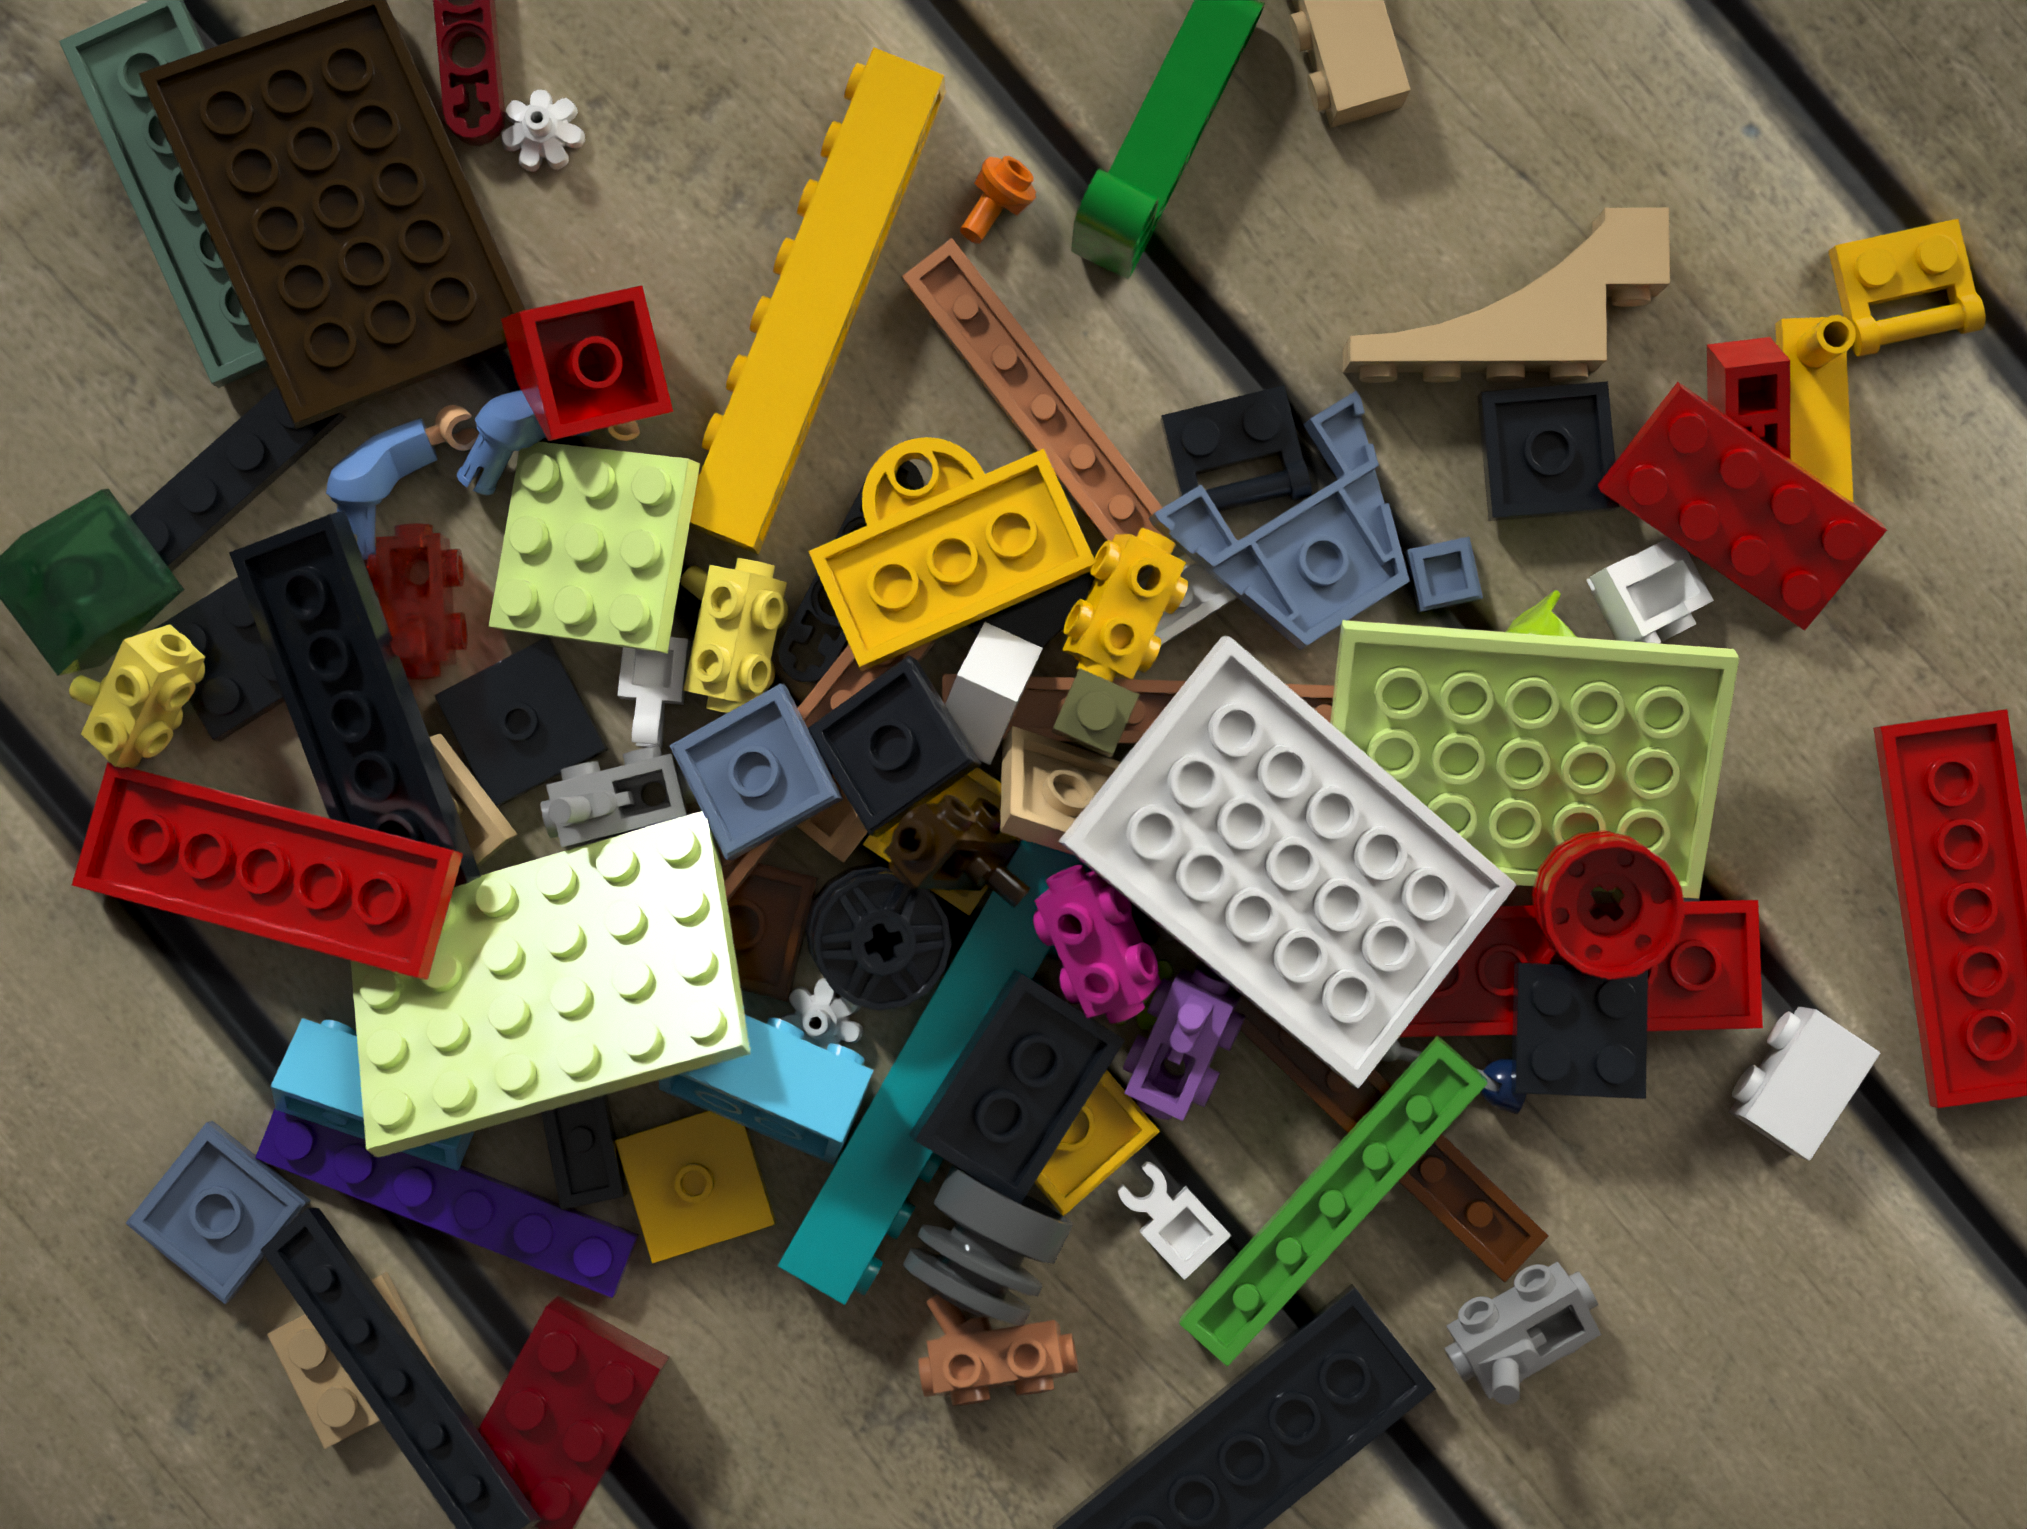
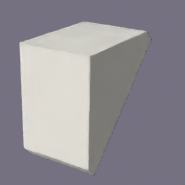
(991, 687)

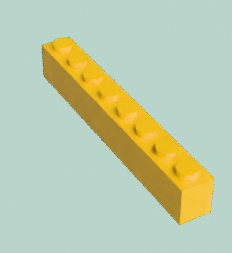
(815, 297)

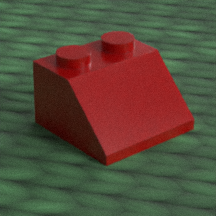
(588, 362)

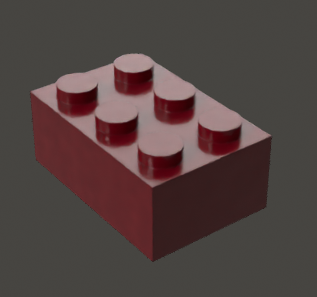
(568, 1409)

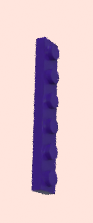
(456, 1202)

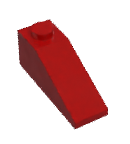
(1752, 387)

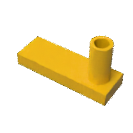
(1820, 396)

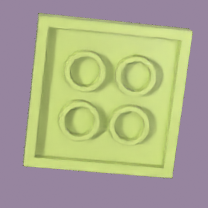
(594, 545)

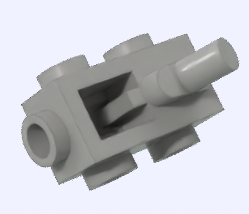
(610, 802)
(1522, 1329)

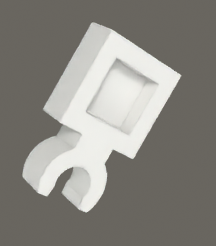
(1179, 1225)

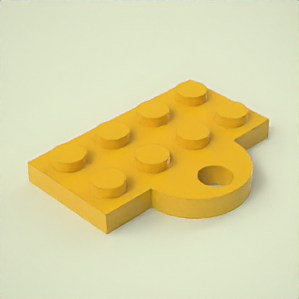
(947, 549)

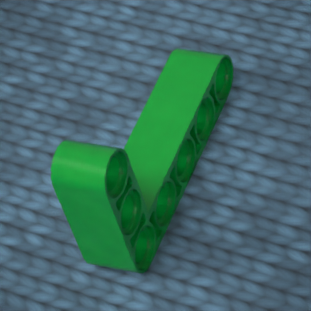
(1130, 199)

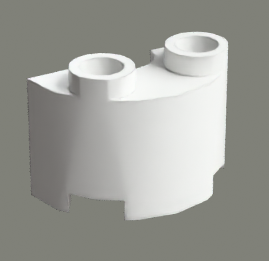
(1650, 593)

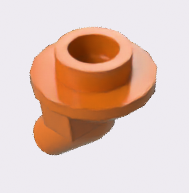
(1004, 185)

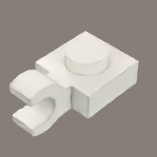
(652, 682)

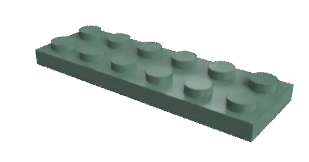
(107, 69)

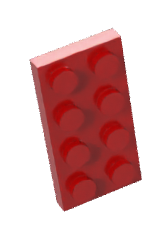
(1741, 506)

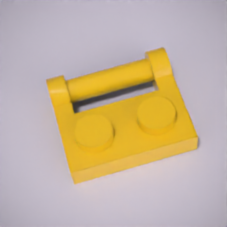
(1903, 267)

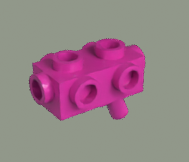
(1098, 944)

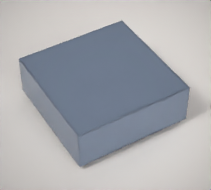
(1443, 574)

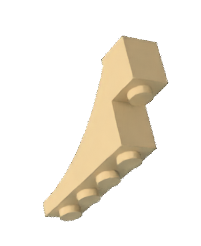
(1544, 327)

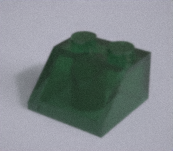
(84, 583)

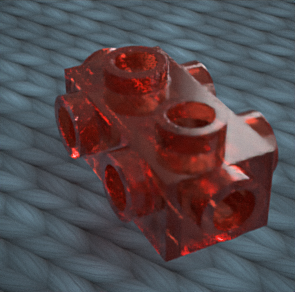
(421, 615)

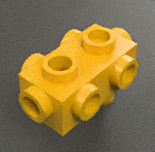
(1117, 619)

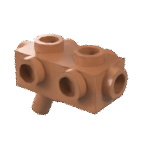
(978, 1358)

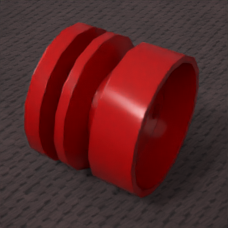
(1645, 912)

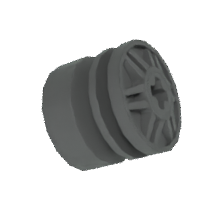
(987, 1248)

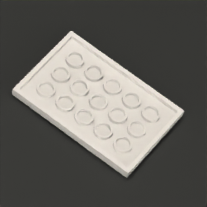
(1288, 861)

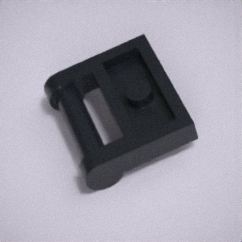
(1235, 434)

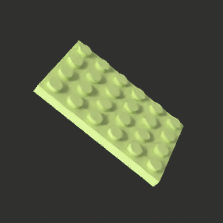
(1543, 736)
(555, 989)

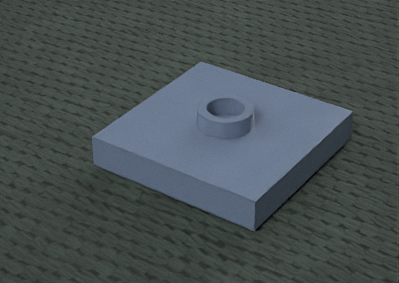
(756, 772)
(217, 1211)

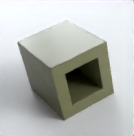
(1095, 713)

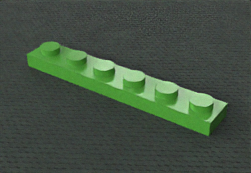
(1333, 1200)

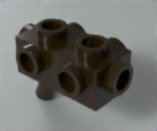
(955, 849)

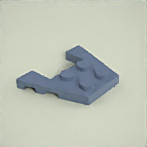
(1315, 559)

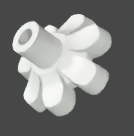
(542, 131)
(832, 1012)

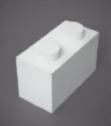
(1802, 1081)

